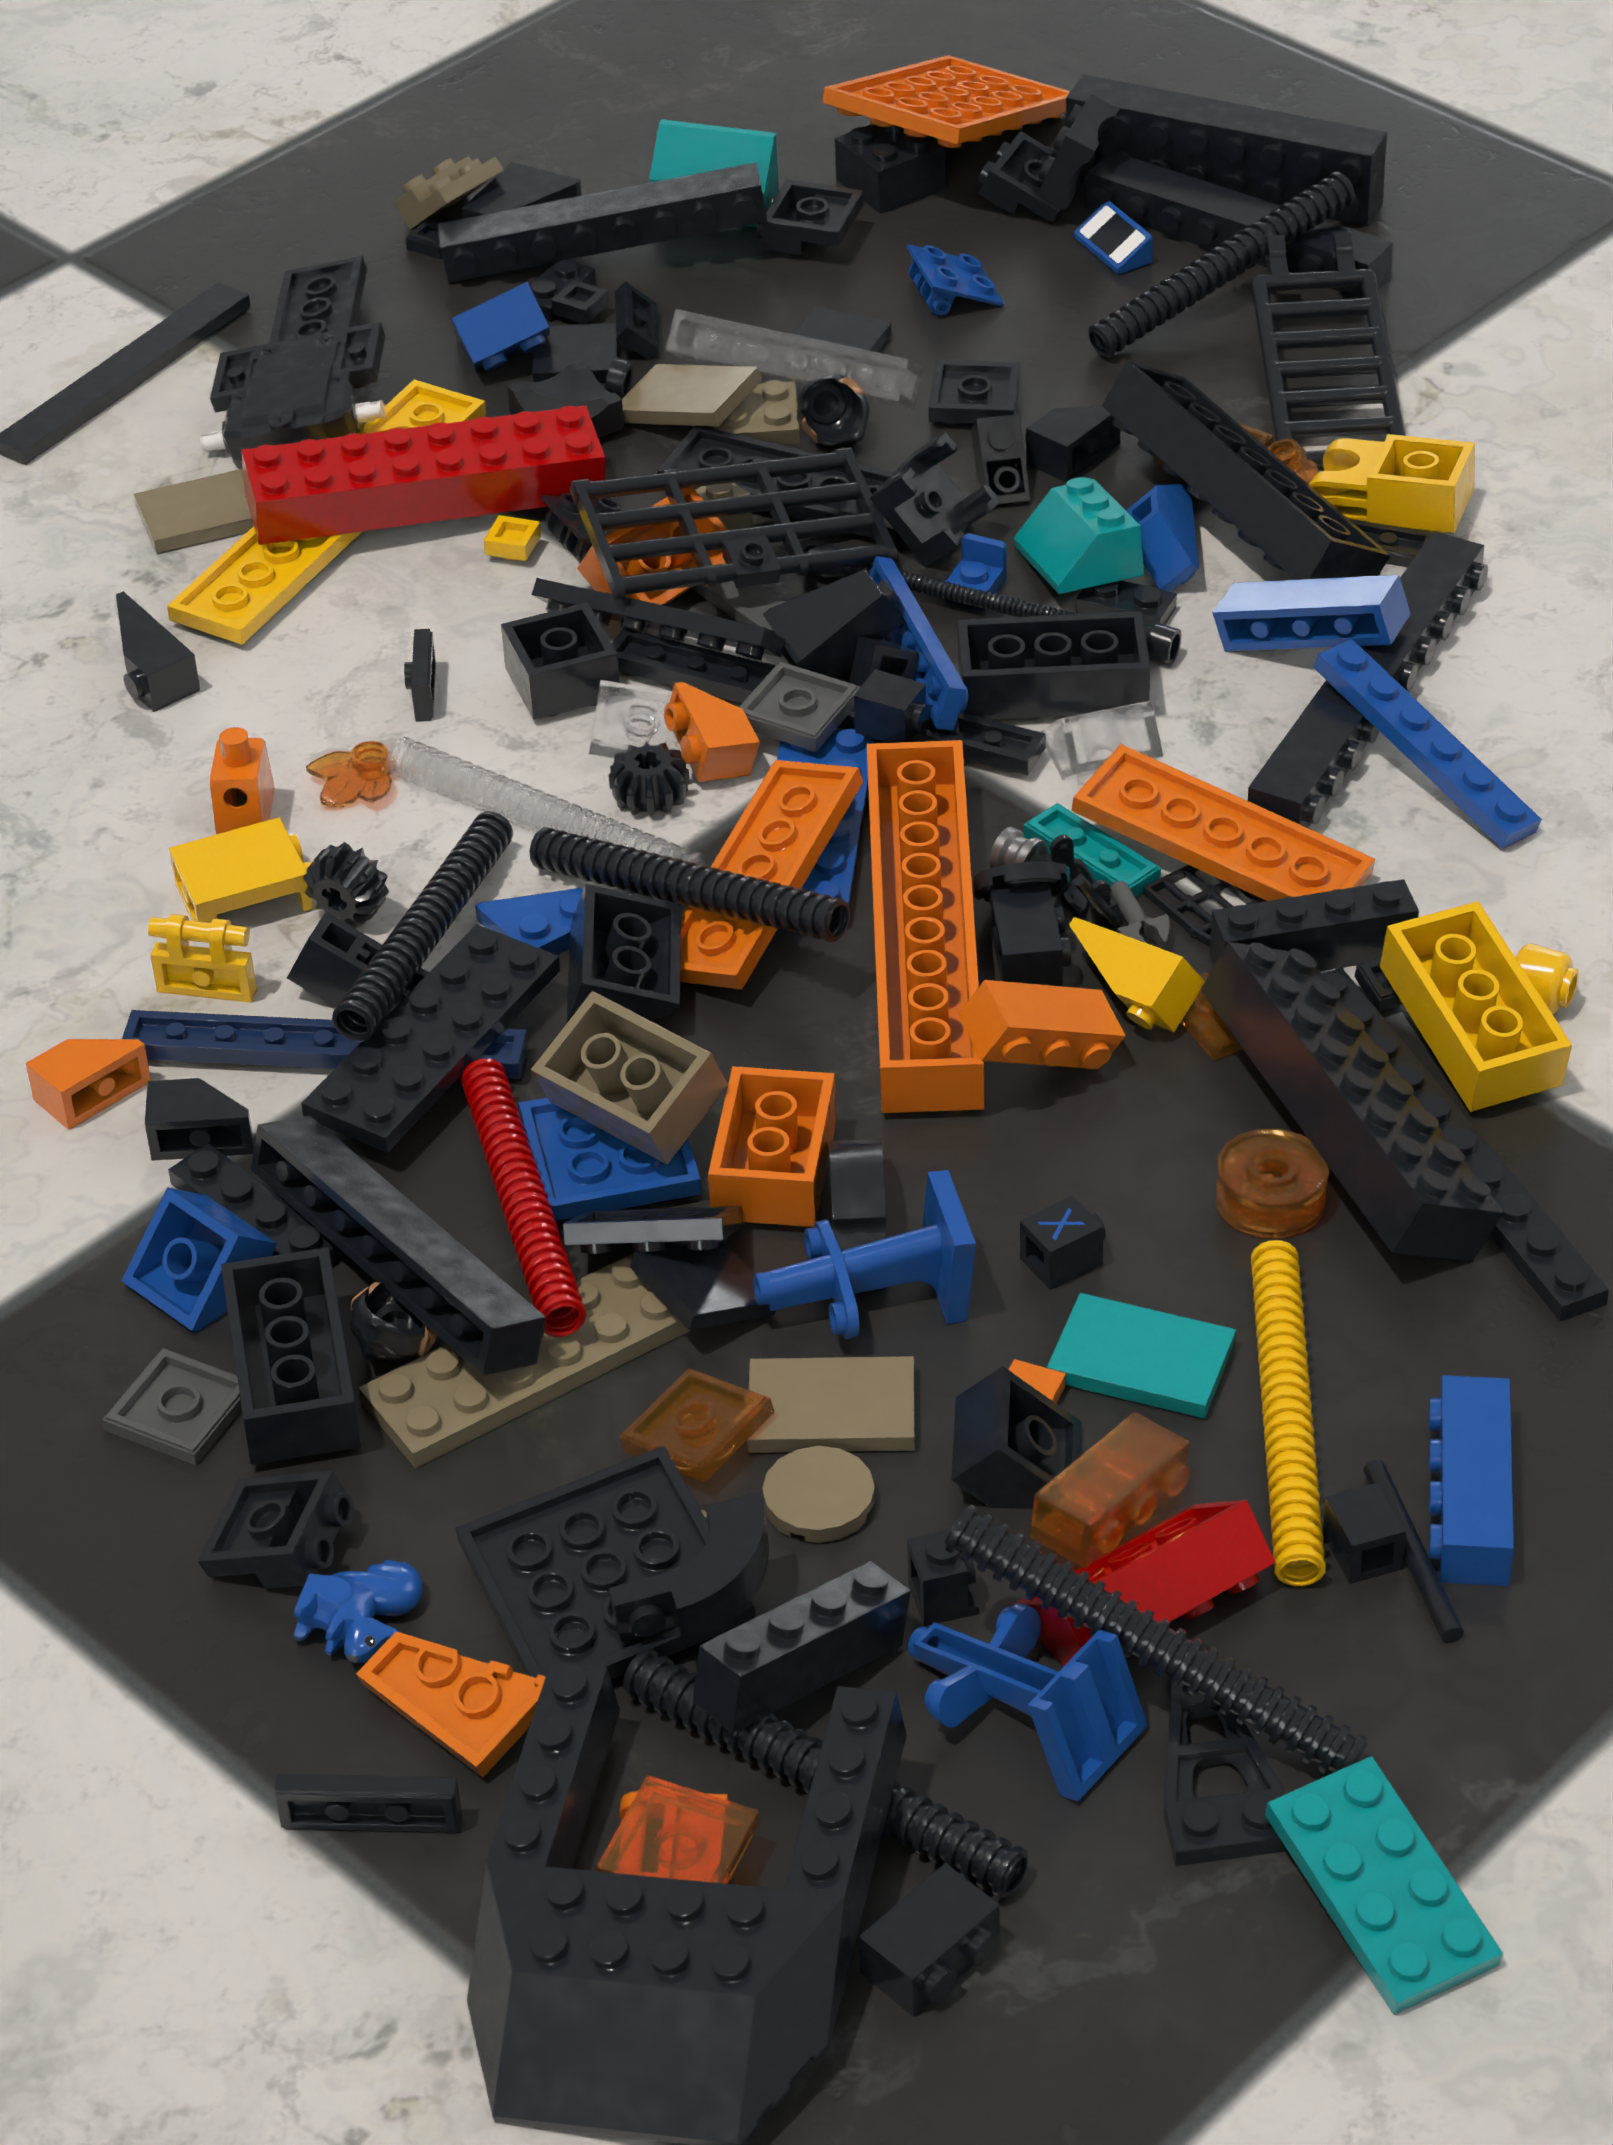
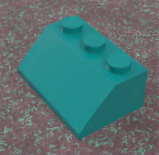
(699, 148)
(1081, 538)

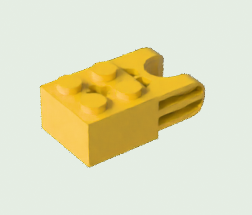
(1399, 481)

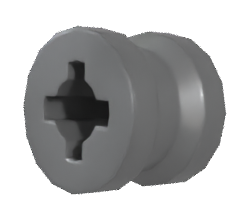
(1014, 848)

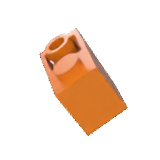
(711, 734)

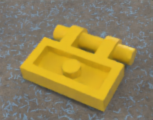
(201, 970)

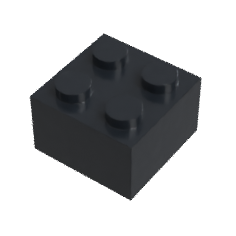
(889, 165)
(559, 659)

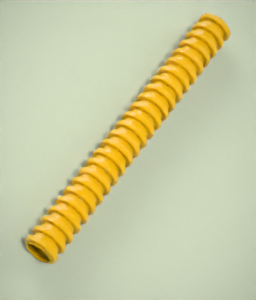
(1287, 1415)

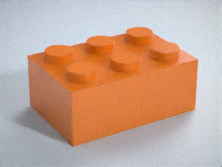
(774, 1145)

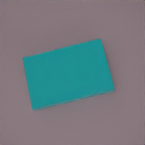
(1143, 1355)

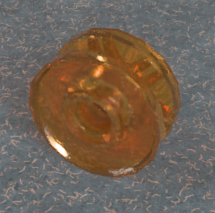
(1271, 1183)

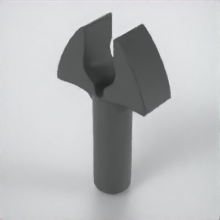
(1137, 921)

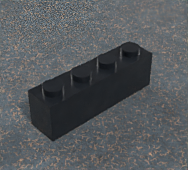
(1330, 926)
(800, 1646)

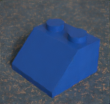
(501, 328)
(183, 1256)

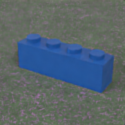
(1311, 613)
(1474, 1481)

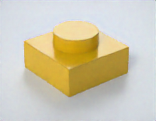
(512, 538)

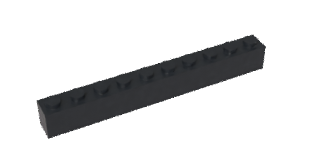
(1330, 730)

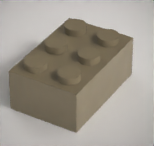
(629, 1077)

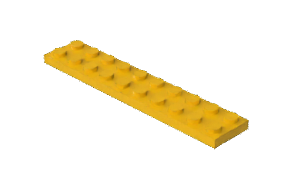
(257, 580)

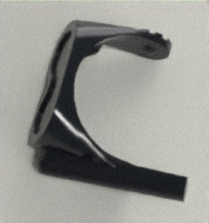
(1086, 897)

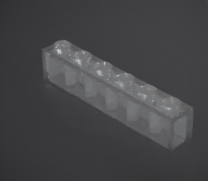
(792, 357)

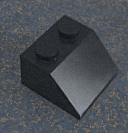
(1010, 1441)

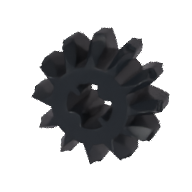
(649, 778)
(346, 884)

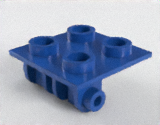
(944, 276)

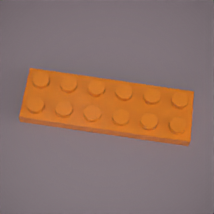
(1216, 830)
(772, 841)

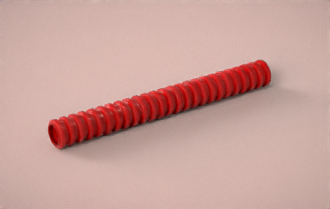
(523, 1198)

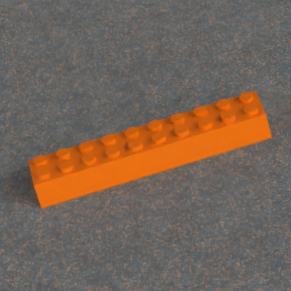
(923, 927)

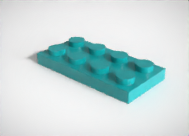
(1383, 1885)

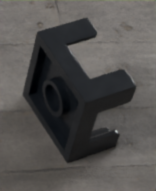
(927, 505)

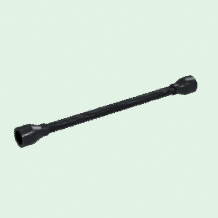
(1161, 640)

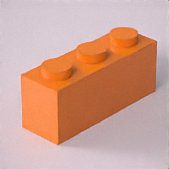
(1041, 1025)

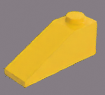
(1145, 978)

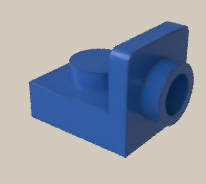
(982, 564)

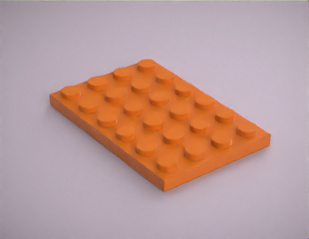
(948, 100)

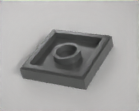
(799, 706)
(176, 1406)

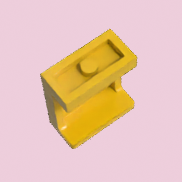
(239, 869)

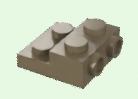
(447, 187)

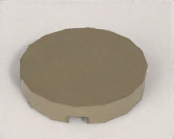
(818, 1493)

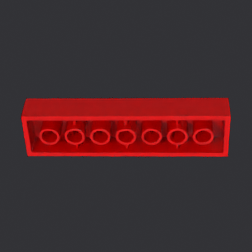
(418, 473)

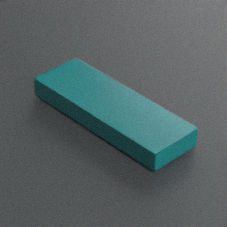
(1100, 852)

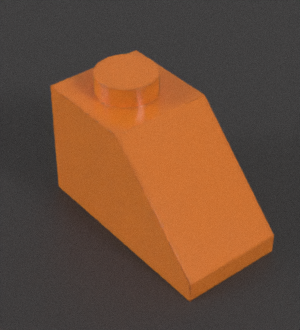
(86, 1076)

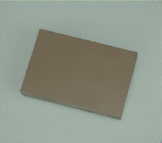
(689, 394)
(195, 511)
(835, 1403)

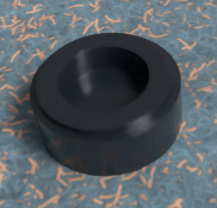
(619, 377)

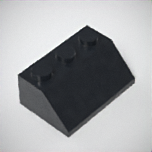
(625, 952)

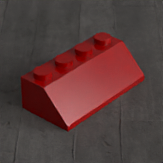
(1171, 1569)

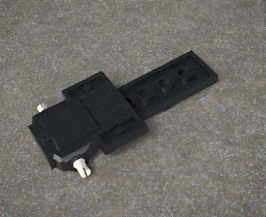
(308, 370)

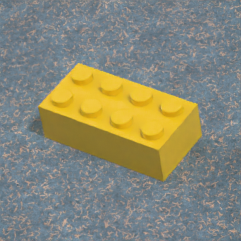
(1475, 1006)

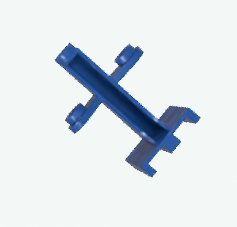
(934, 1254)
(1080, 1713)

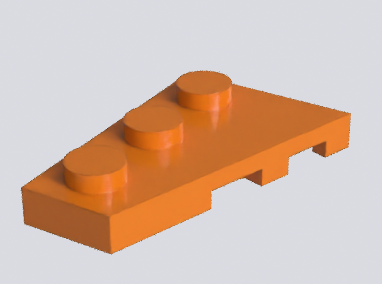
(456, 1700)

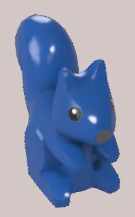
(348, 1603)

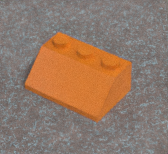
(593, 573)

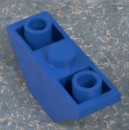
(1167, 534)

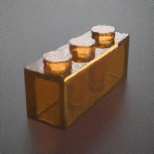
(1110, 1490)

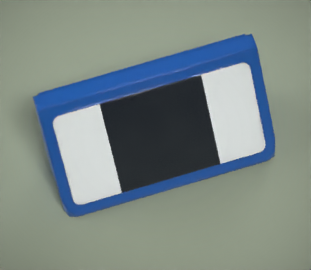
(1116, 239)

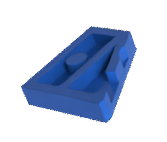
(533, 919)

